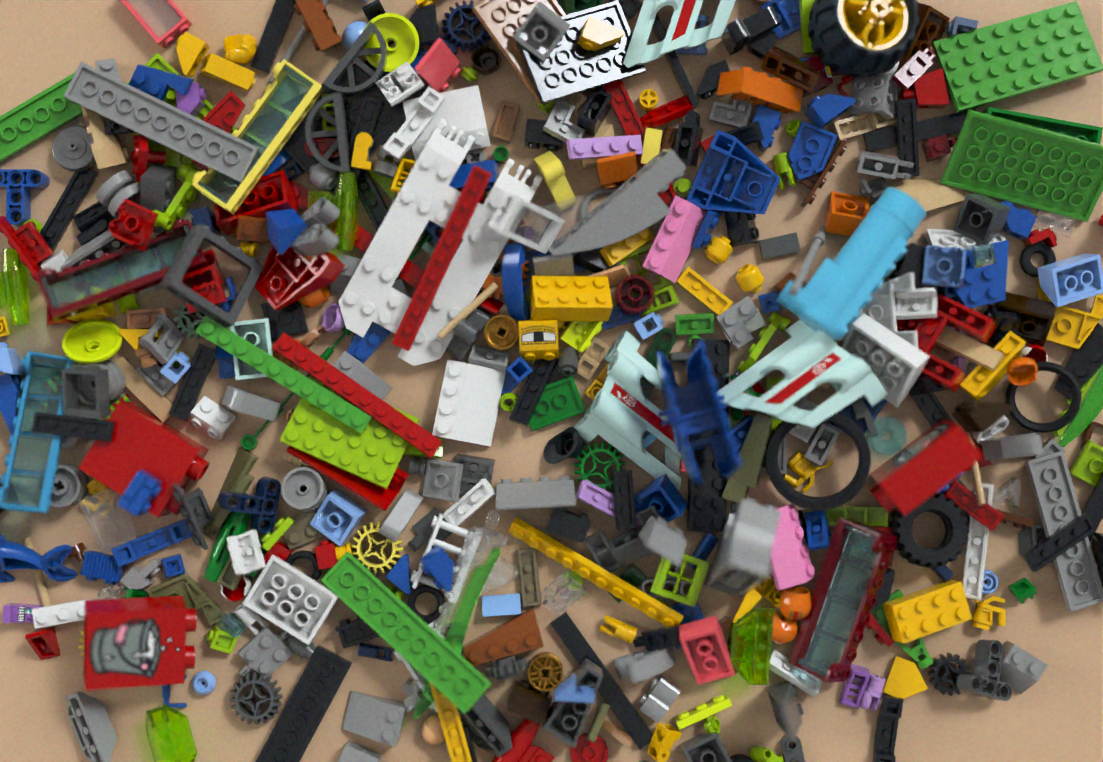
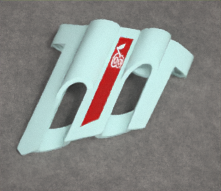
(680, 31)
(806, 361)
(624, 414)

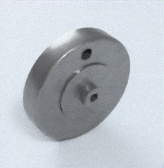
(73, 149)

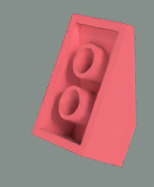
(438, 67)
(706, 650)

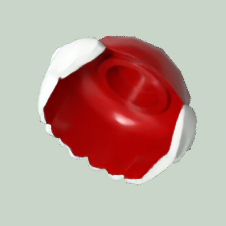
(1034, 352)
(241, 591)

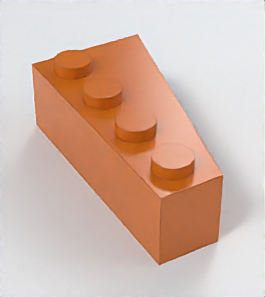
(760, 89)

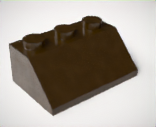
(1033, 316)
(980, 415)

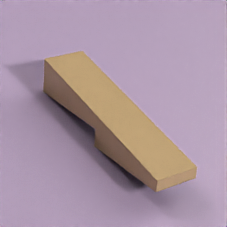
(858, 125)

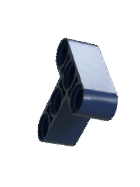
(256, 504)

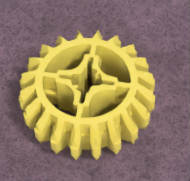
(381, 555)

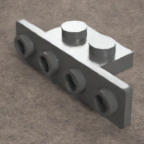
(195, 510)

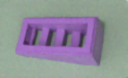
(861, 671)

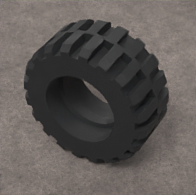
(954, 533)

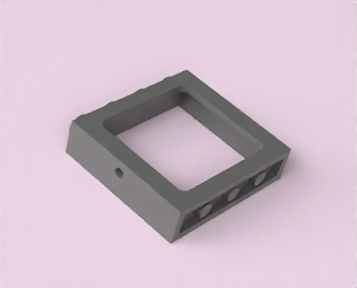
(173, 277)

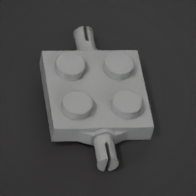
(265, 652)

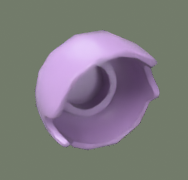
(333, 318)

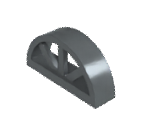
(346, 63)
(341, 133)

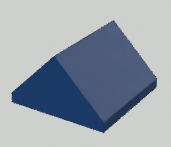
(284, 228)

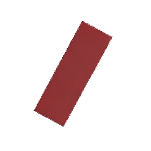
(967, 501)

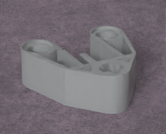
(316, 237)
(1012, 446)
(644, 664)

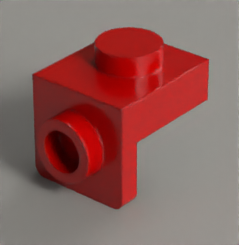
(1048, 237)

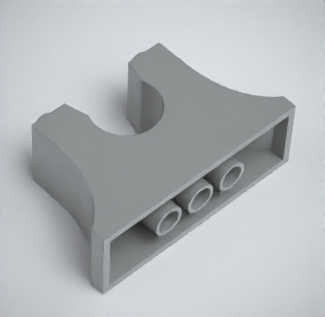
(744, 549)

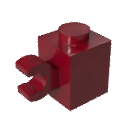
(938, 147)

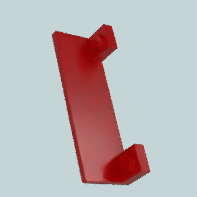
(370, 492)

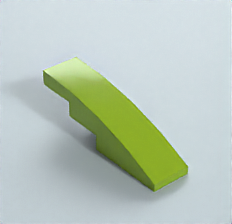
(863, 514)

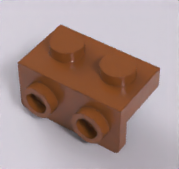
(251, 229)

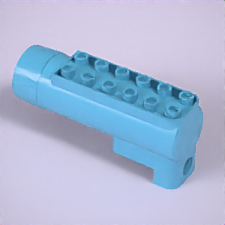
(845, 283)

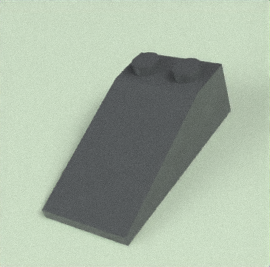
(785, 708)

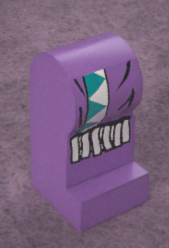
(18, 613)

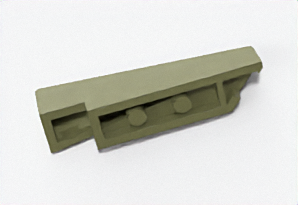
(752, 459)
(237, 480)

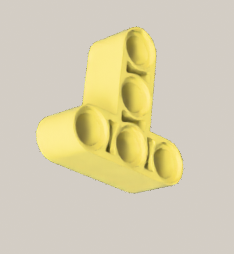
(554, 176)

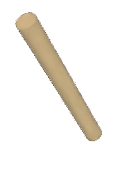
(468, 310)
(977, 478)
(39, 578)

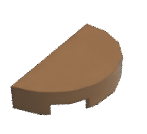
(313, 336)
(619, 734)

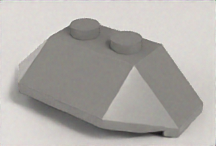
(94, 249)
(91, 726)

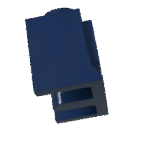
(205, 217)

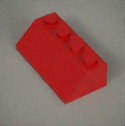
(269, 194)

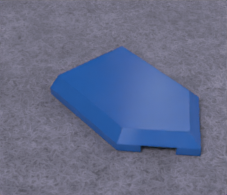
(810, 150)

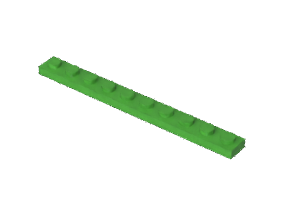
(283, 374)

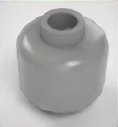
(322, 177)

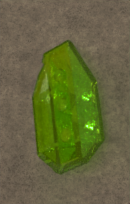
(752, 645)
(169, 735)

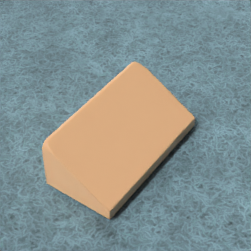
(614, 274)

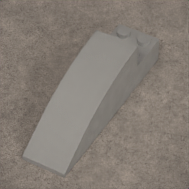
(627, 209)

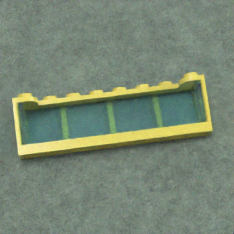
(268, 128)

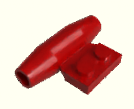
(521, 748)

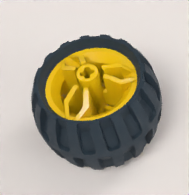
(856, 45)

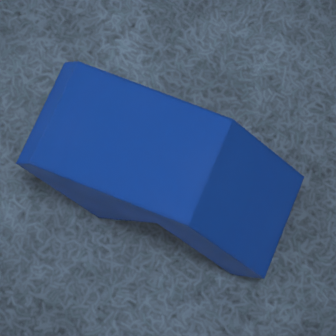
(515, 374)

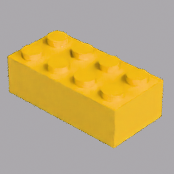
(570, 298)
(926, 611)

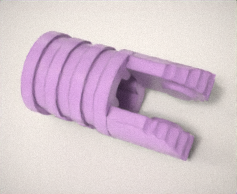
(873, 692)

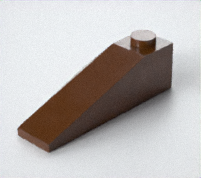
(930, 29)

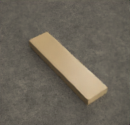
(969, 349)
(144, 391)

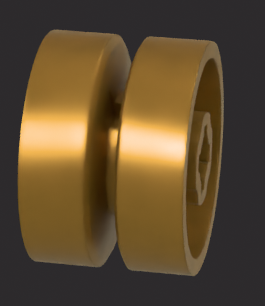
(493, 327)
(549, 680)

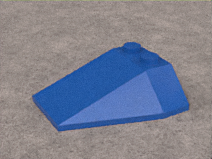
(732, 178)

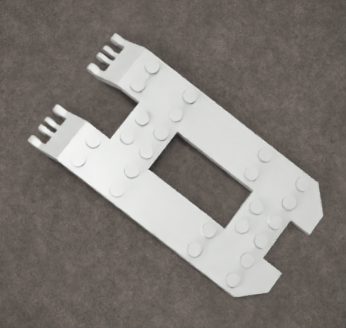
(421, 199)

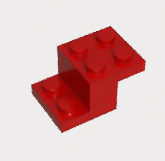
(206, 281)

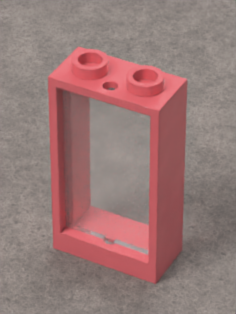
(160, 19)

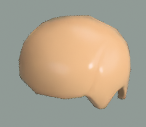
(432, 730)

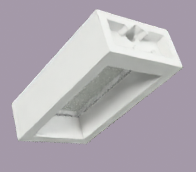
(526, 222)

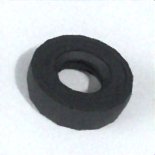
(1025, 258)

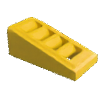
(405, 164)
(749, 601)

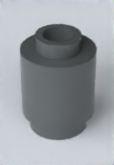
(568, 361)
(300, 648)

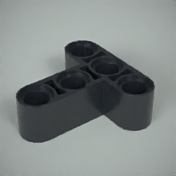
(741, 31)

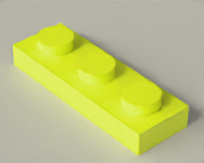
(703, 711)

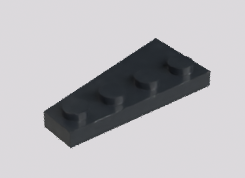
(1084, 362)

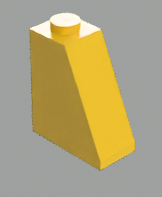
(227, 72)

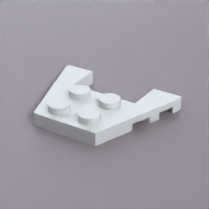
(883, 306)

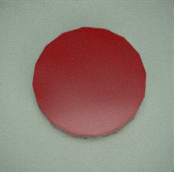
(589, 751)

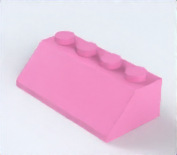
(674, 239)
(789, 554)

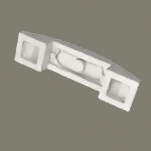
(415, 124)

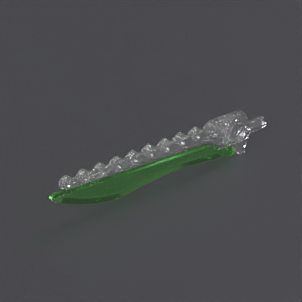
(473, 552)

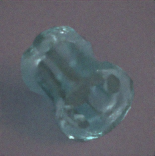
(231, 622)

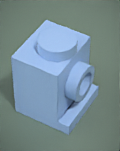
(642, 331)
(175, 373)

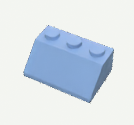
(1072, 279)

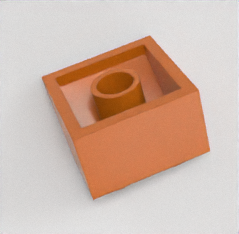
(615, 169)
(845, 213)

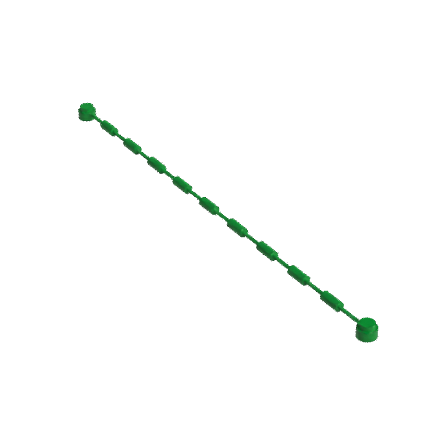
(250, 441)

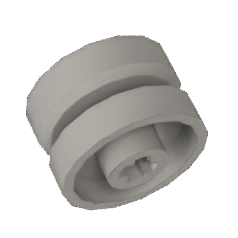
(118, 188)
(87, 386)
(300, 480)
(74, 486)

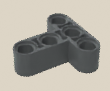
(467, 333)
(986, 673)

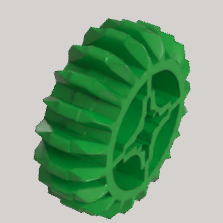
(591, 452)

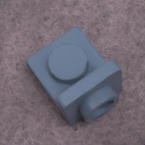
(961, 25)

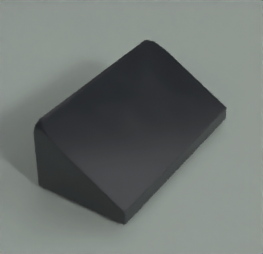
(91, 216)

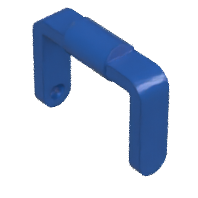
(166, 694)

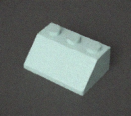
(258, 334)

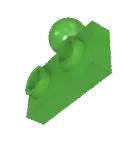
(694, 324)

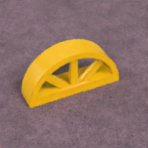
(982, 380)

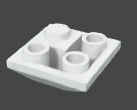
(400, 84)

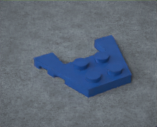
(157, 82)
(986, 283)

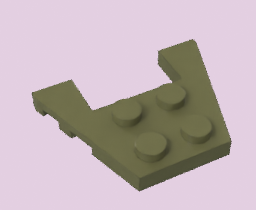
(192, 594)

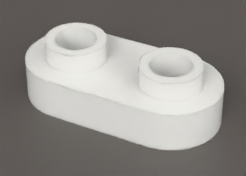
(998, 427)

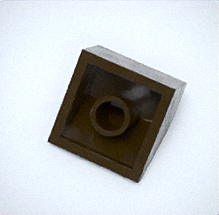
(529, 702)

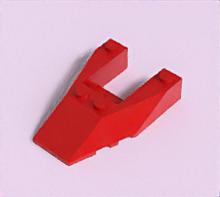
(929, 330)

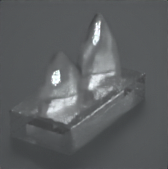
(1057, 223)

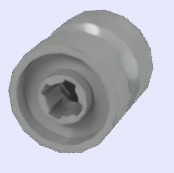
(383, 167)

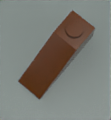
(790, 68)

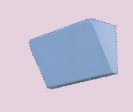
(501, 605)

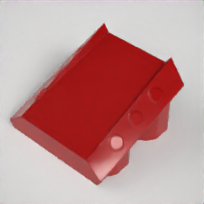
(133, 224)

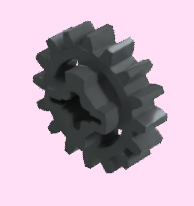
(505, 667)

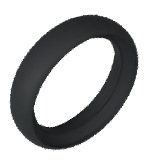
(1061, 422)

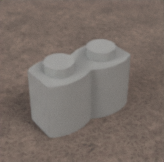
(658, 698)

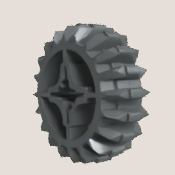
(255, 714)

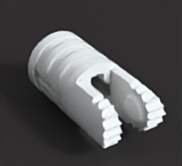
(248, 617)

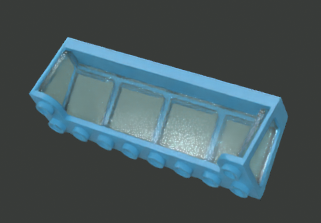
(33, 455)

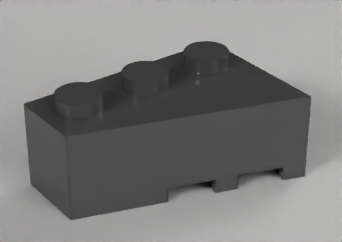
(158, 189)

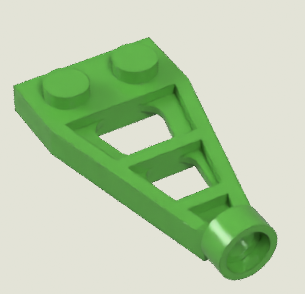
(914, 652)

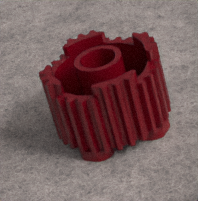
(627, 303)

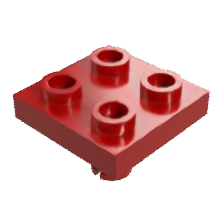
(142, 155)

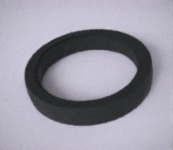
(819, 503)

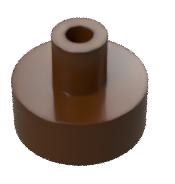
(77, 552)

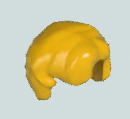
(240, 48)

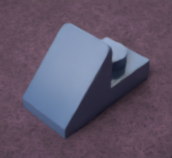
(568, 692)

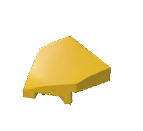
(904, 679)

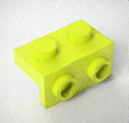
(579, 334)

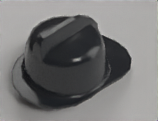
(564, 445)

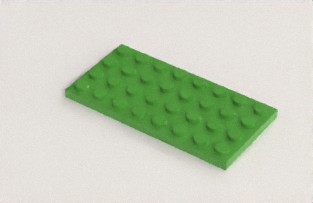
(1017, 56)
(1026, 166)

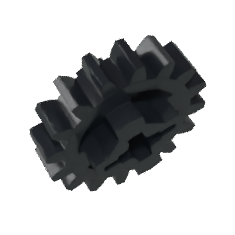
(941, 676)

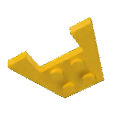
(1071, 325)

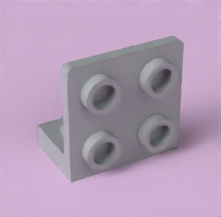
(874, 95)

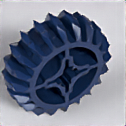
(460, 29)

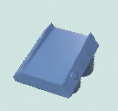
(944, 266)

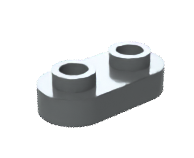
(792, 753)

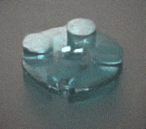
(897, 437)

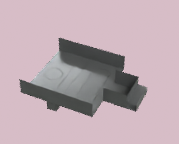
(424, 529)

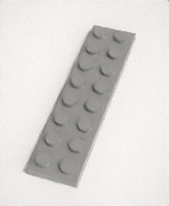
(1057, 508)

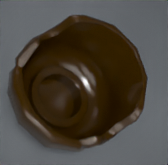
(486, 60)

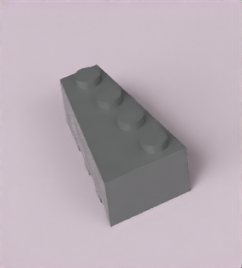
(567, 718)

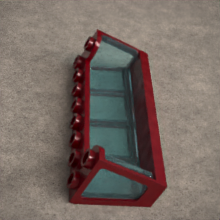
(114, 274)
(842, 600)

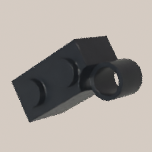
(594, 110)

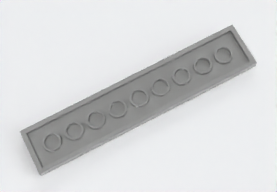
(161, 122)

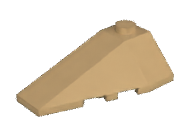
(107, 148)
(931, 193)

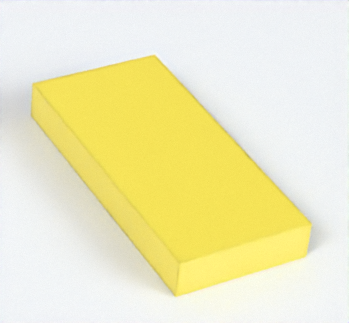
(651, 144)

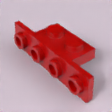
(27, 243)

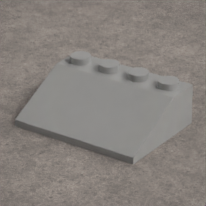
(535, 493)

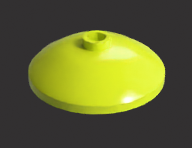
(402, 32)
(92, 341)

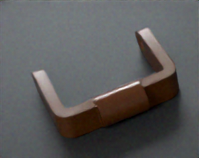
(1088, 432)

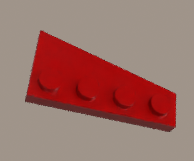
(224, 116)

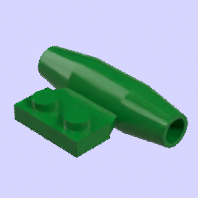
(234, 526)

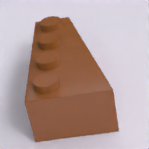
(318, 24)
(505, 640)

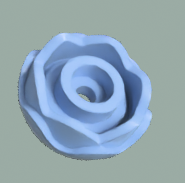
(992, 582)
(208, 678)

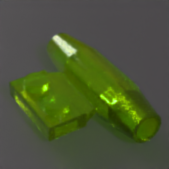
(347, 201)
(14, 288)

